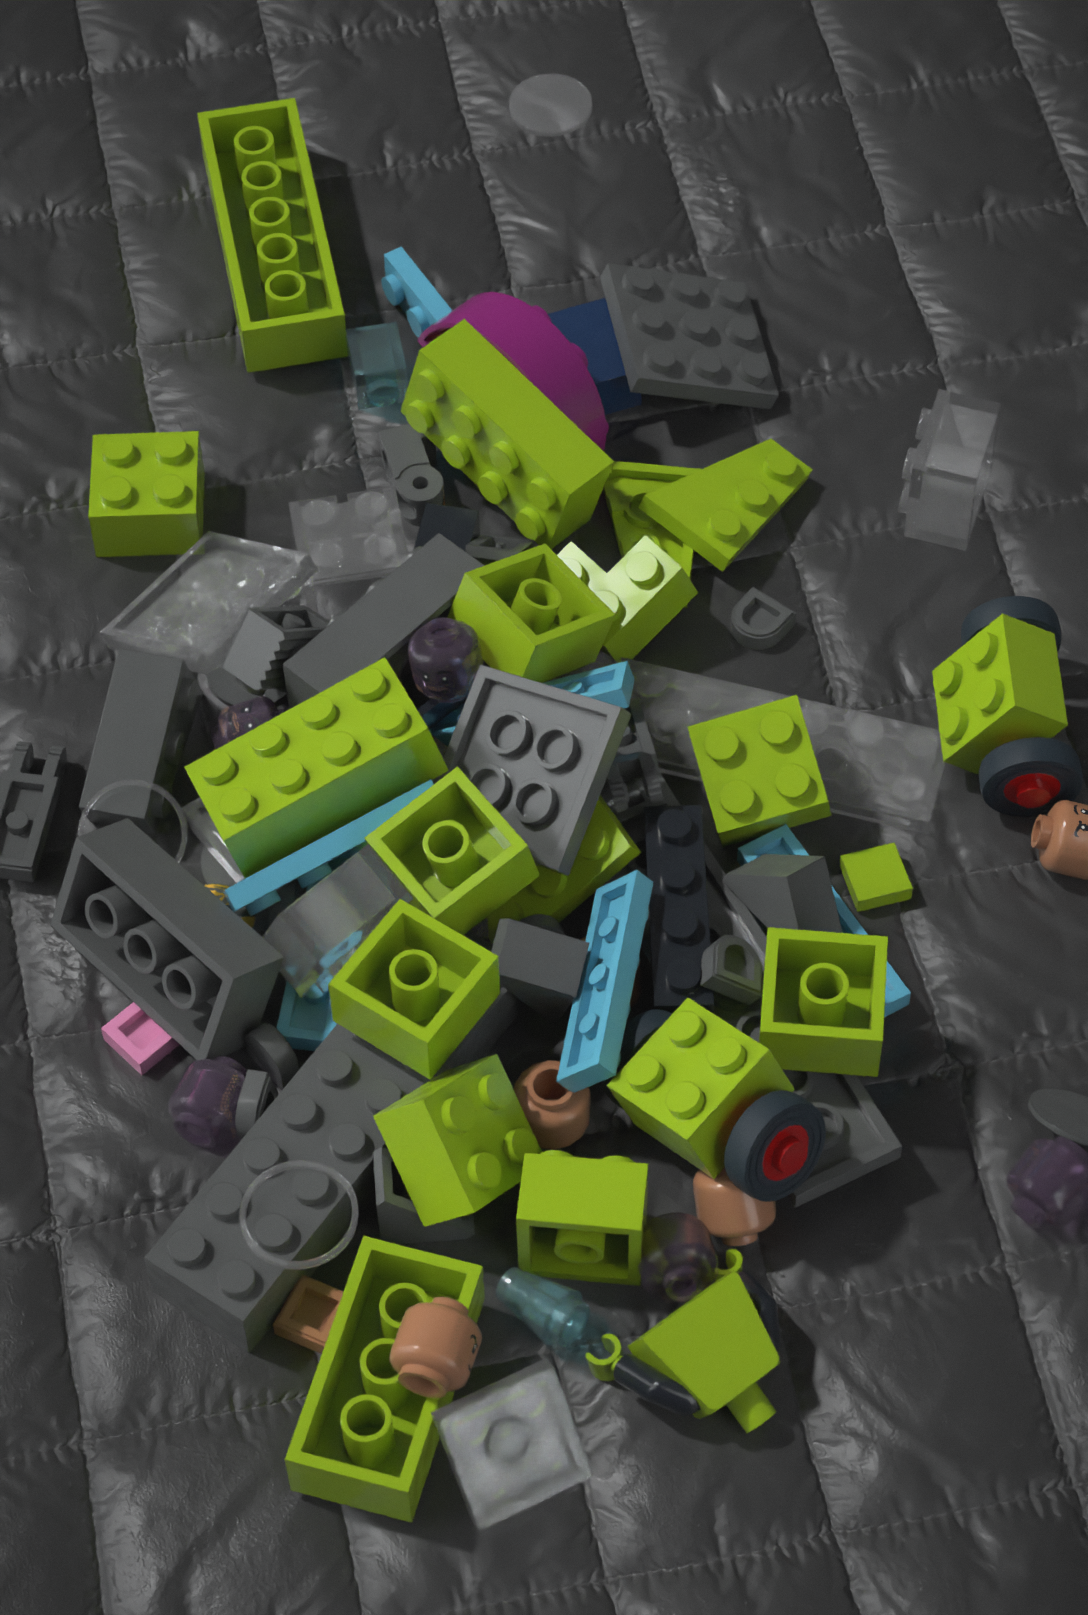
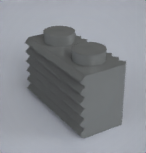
(265, 643)

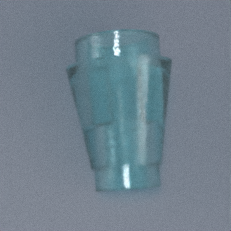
(544, 1306)

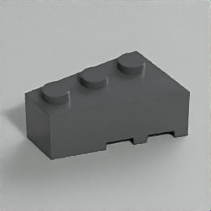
(141, 737)

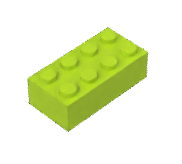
(505, 435)
(316, 767)
(360, 1429)

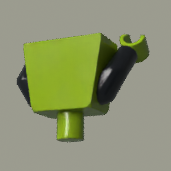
(704, 1352)

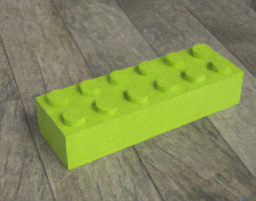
(272, 235)

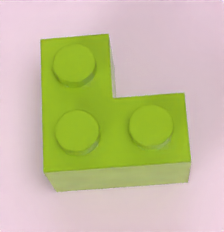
(641, 590)

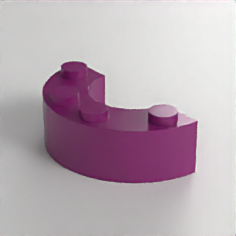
(537, 350)

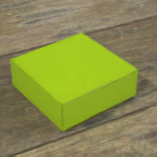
(875, 877)

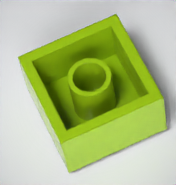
(146, 493)
(532, 615)
(759, 770)
(454, 853)
(415, 988)
(824, 1000)
(458, 1140)
(582, 1217)

